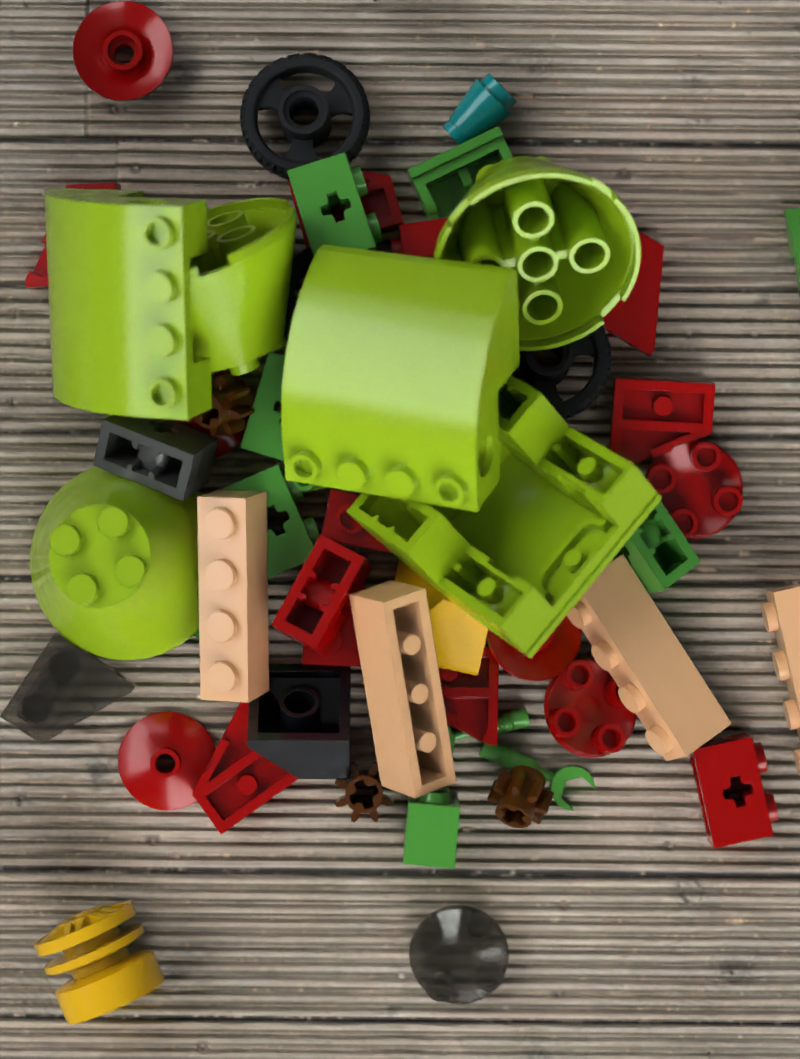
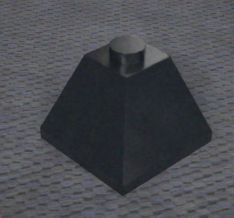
(304, 720)

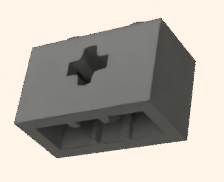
(156, 453)

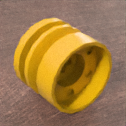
(99, 961)

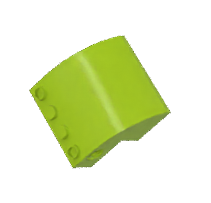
(125, 302)
(399, 375)
(538, 534)

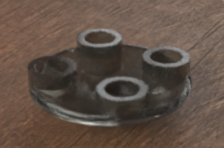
(459, 954)

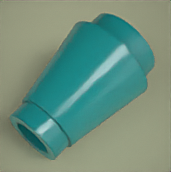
(479, 110)

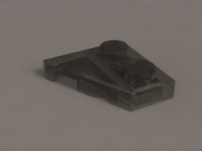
(63, 690)

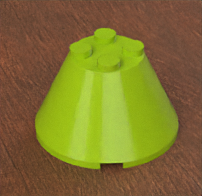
(560, 232)
(243, 283)
(117, 566)

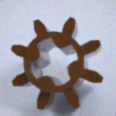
(229, 404)
(520, 796)
(358, 804)

